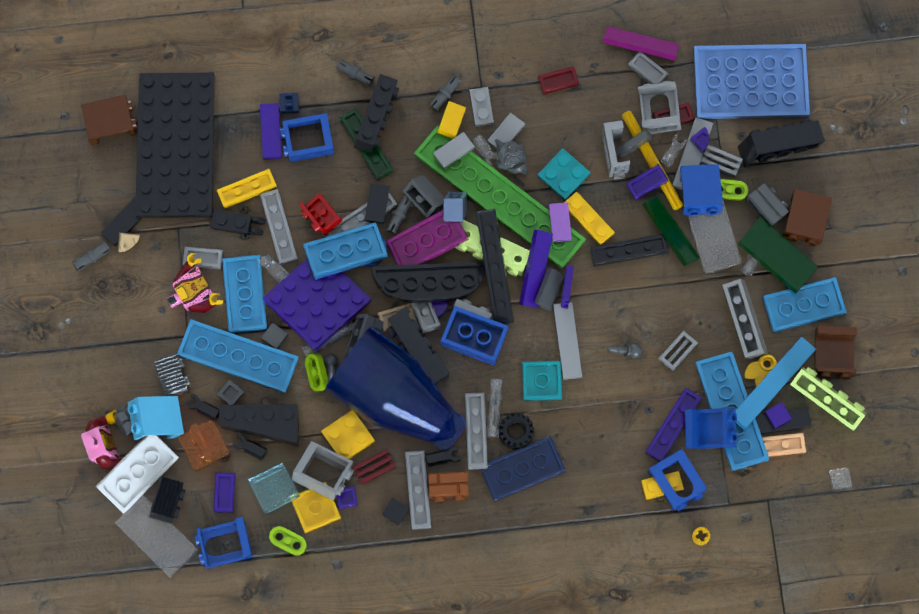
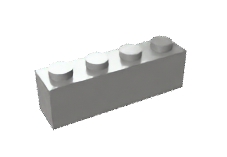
(745, 319)

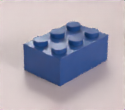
(474, 335)

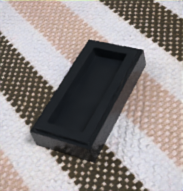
(377, 203)

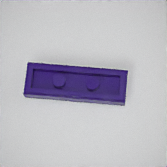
(270, 131)

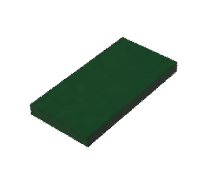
(777, 255)

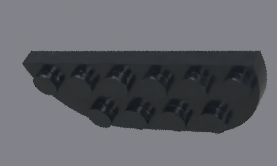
(429, 281)

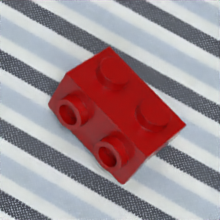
(321, 214)

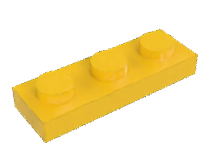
(246, 188)
(589, 219)

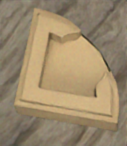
(127, 241)

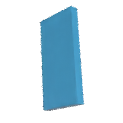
(345, 250)
(244, 294)
(809, 305)

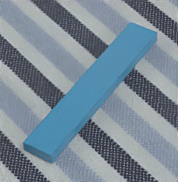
(773, 382)

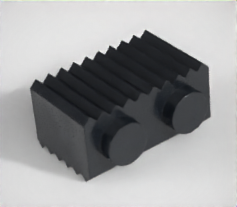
(166, 500)

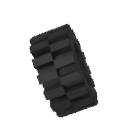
(516, 419)

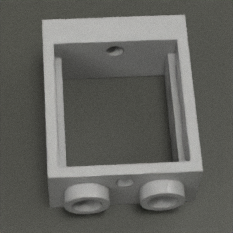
(329, 457)

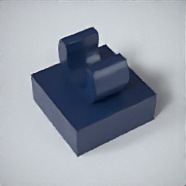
(289, 103)

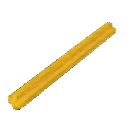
(652, 160)

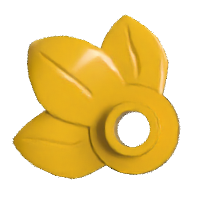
(758, 371)

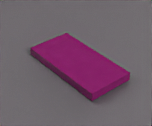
(426, 240)

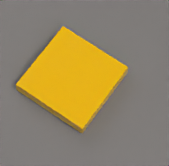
(315, 510)

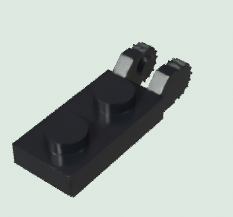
(236, 222)

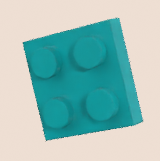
(563, 174)

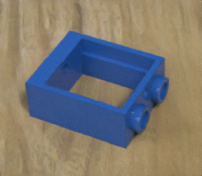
(310, 152)

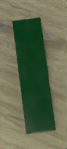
(376, 161)
(671, 231)

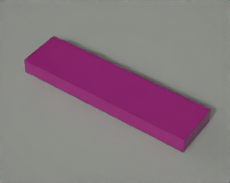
(640, 43)

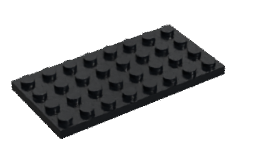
(175, 145)

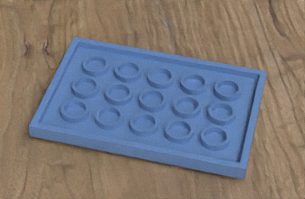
(751, 81)

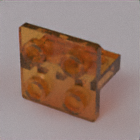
(203, 445)

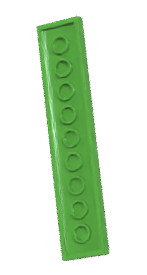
(494, 191)

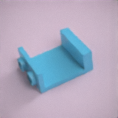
(155, 416)

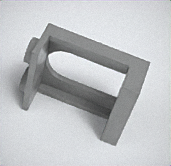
(663, 124)
(610, 132)

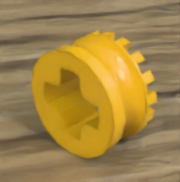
(704, 531)

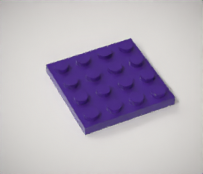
(316, 306)

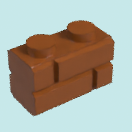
(448, 485)

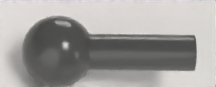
(330, 363)

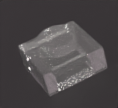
(840, 478)

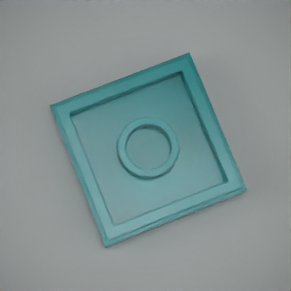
(542, 380)

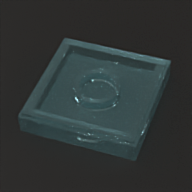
(273, 488)

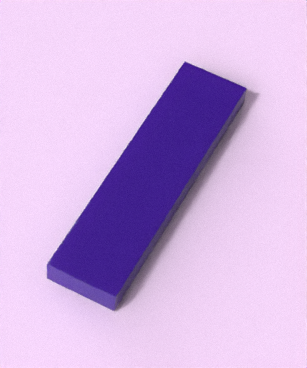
(535, 267)
(672, 425)

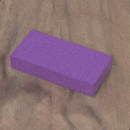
(560, 222)

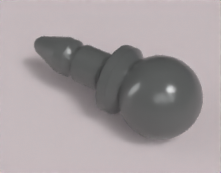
(629, 350)

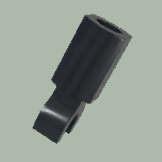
(204, 408)
(251, 447)
(442, 457)

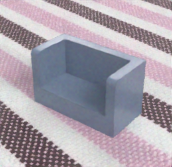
(455, 206)

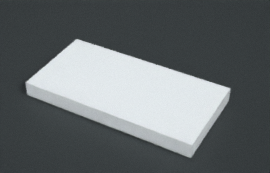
(137, 472)

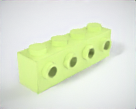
(514, 255)
(826, 397)

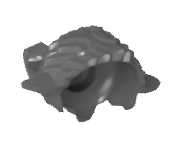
(511, 157)

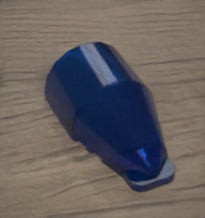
(394, 392)

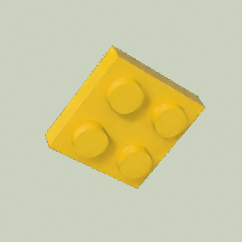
(348, 435)

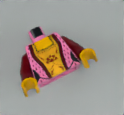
(192, 289)
(100, 442)

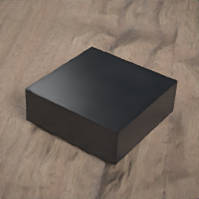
(395, 511)

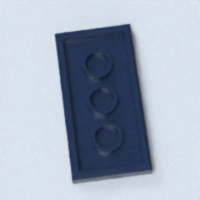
(522, 468)

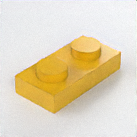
(652, 490)

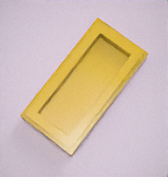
(451, 120)

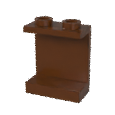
(108, 118)
(807, 217)
(835, 351)

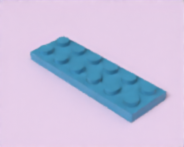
(238, 356)
(726, 389)

